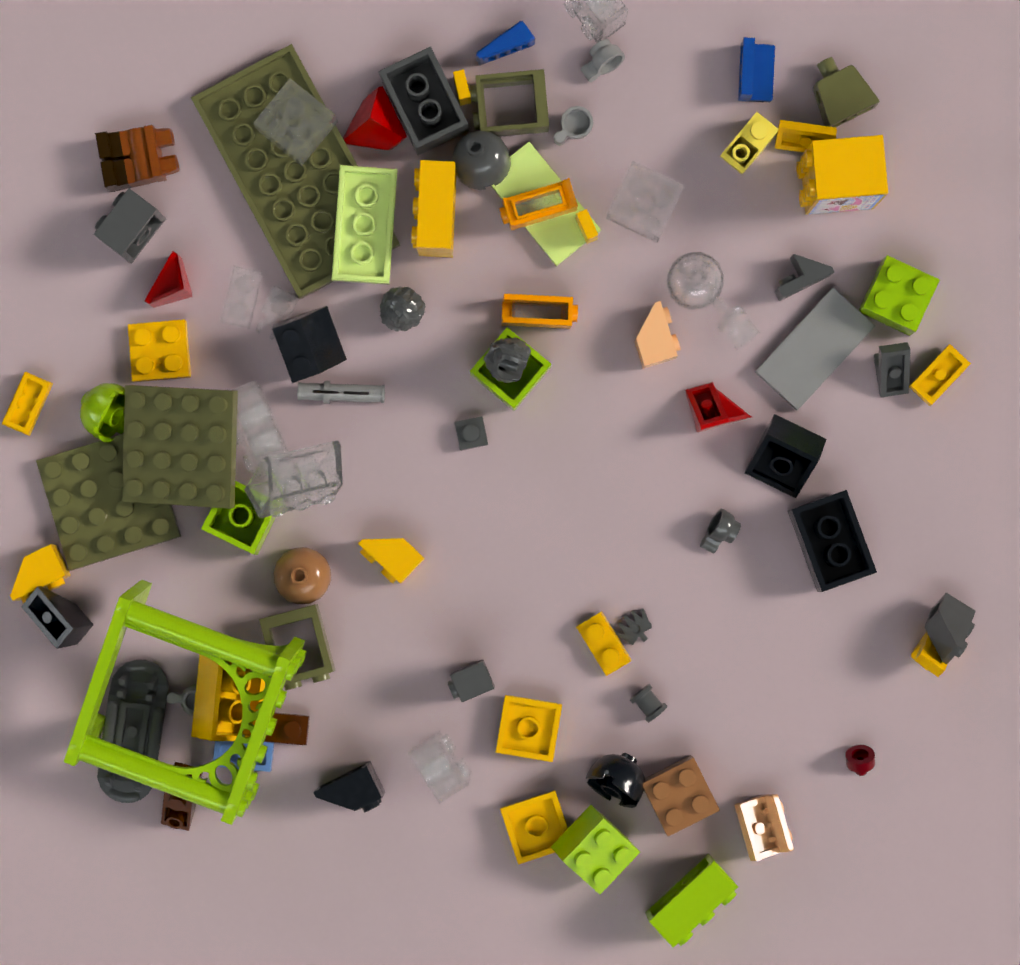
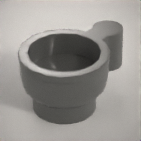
(721, 528)

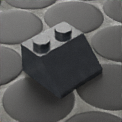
(309, 344)
(785, 456)
(354, 789)

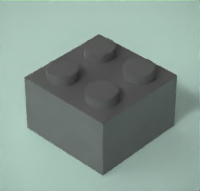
(129, 225)

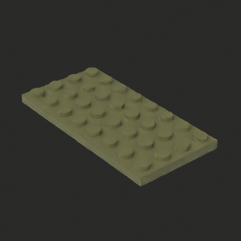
(288, 200)

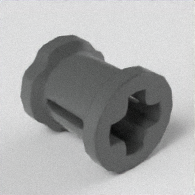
(648, 703)

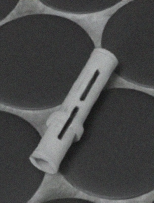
(306, 392)

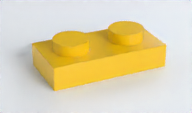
(798, 135)
(939, 375)
(604, 643)

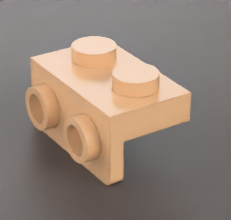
(764, 826)

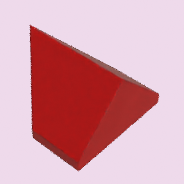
(375, 124)
(171, 283)
(712, 408)

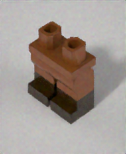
(135, 157)

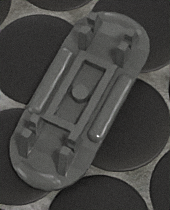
(134, 722)

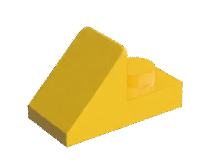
(927, 656)

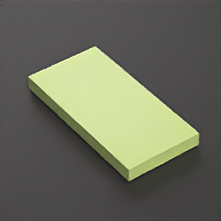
(364, 224)
(556, 236)

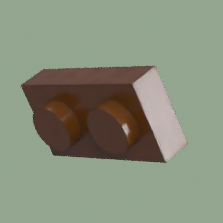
(290, 729)

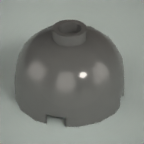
(481, 160)

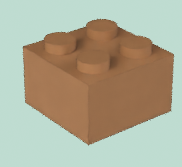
(680, 795)

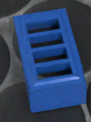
(509, 42)

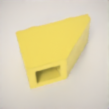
(749, 143)

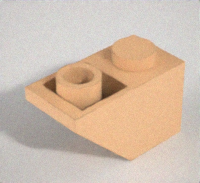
(654, 340)

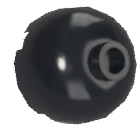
(618, 778)

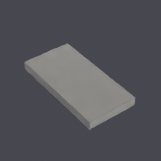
(815, 349)

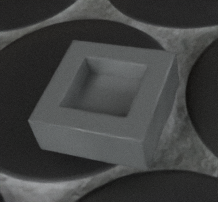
(471, 433)

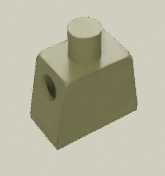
(842, 94)

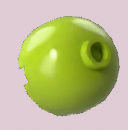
(103, 411)

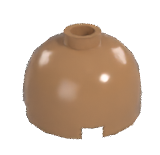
(302, 575)

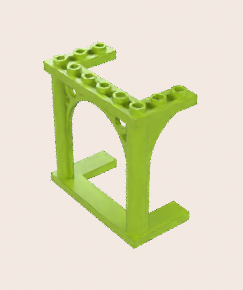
(267, 662)

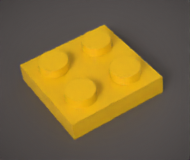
(159, 350)
(528, 728)
(534, 825)

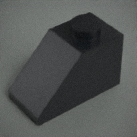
(57, 617)

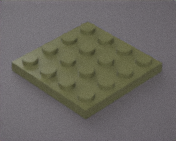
(180, 446)
(88, 506)

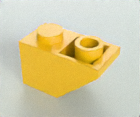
(394, 555)
(42, 569)

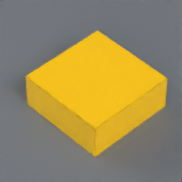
(462, 87)
(586, 226)

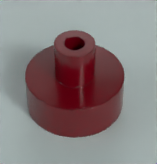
(860, 759)

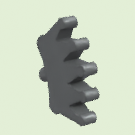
(635, 629)

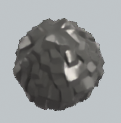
(401, 309)
(507, 359)

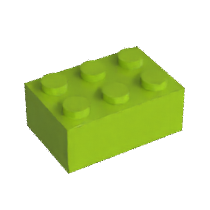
(692, 901)

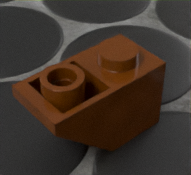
(176, 811)

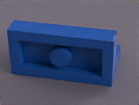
(756, 71)

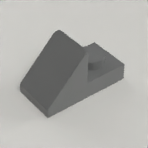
(809, 273)
(893, 369)

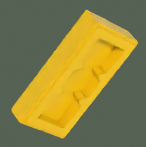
(27, 403)

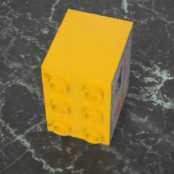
(843, 174)

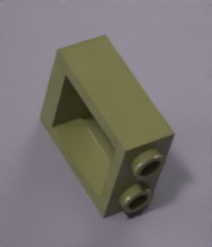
(533, 77)
(297, 615)

